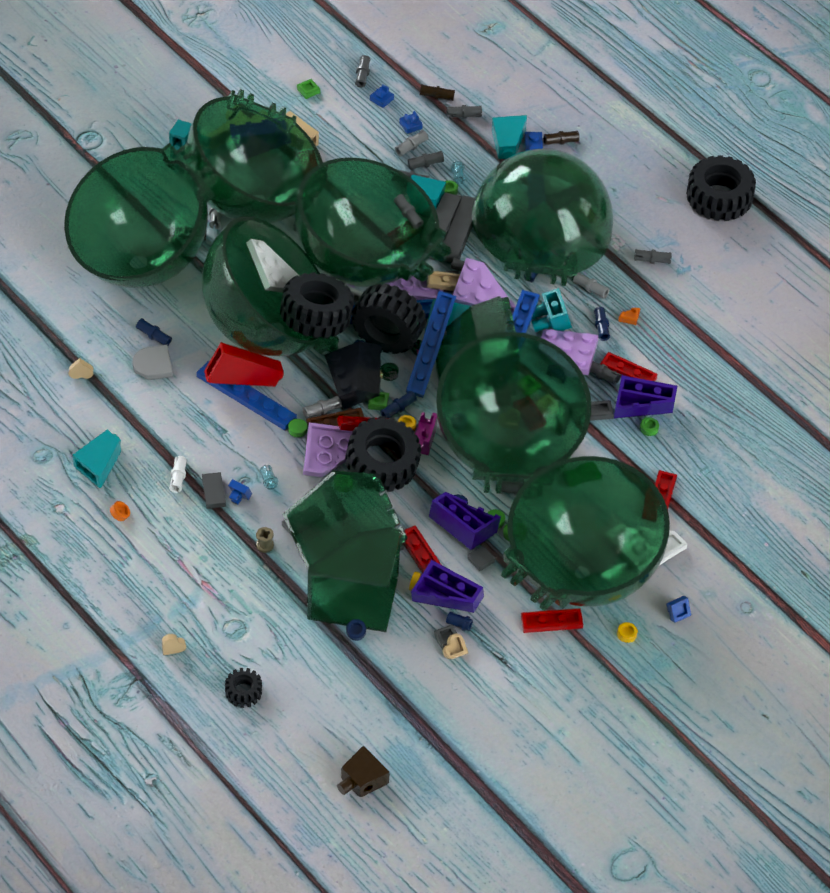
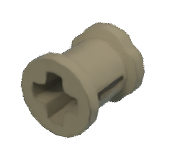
(264, 539)

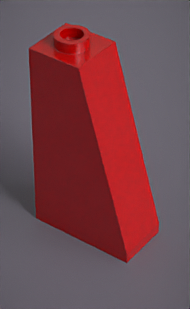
(242, 367)

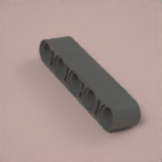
(447, 209)
(460, 228)

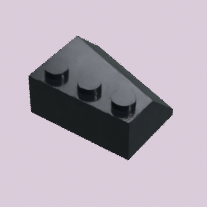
(356, 372)

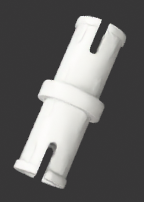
(178, 474)

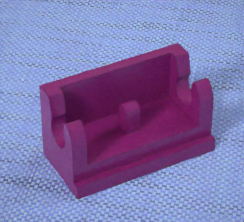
(426, 431)

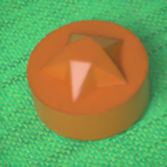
(120, 511)

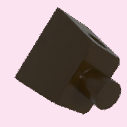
(363, 774)

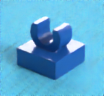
(382, 96)
(411, 123)
(239, 491)
(679, 609)

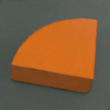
(630, 316)

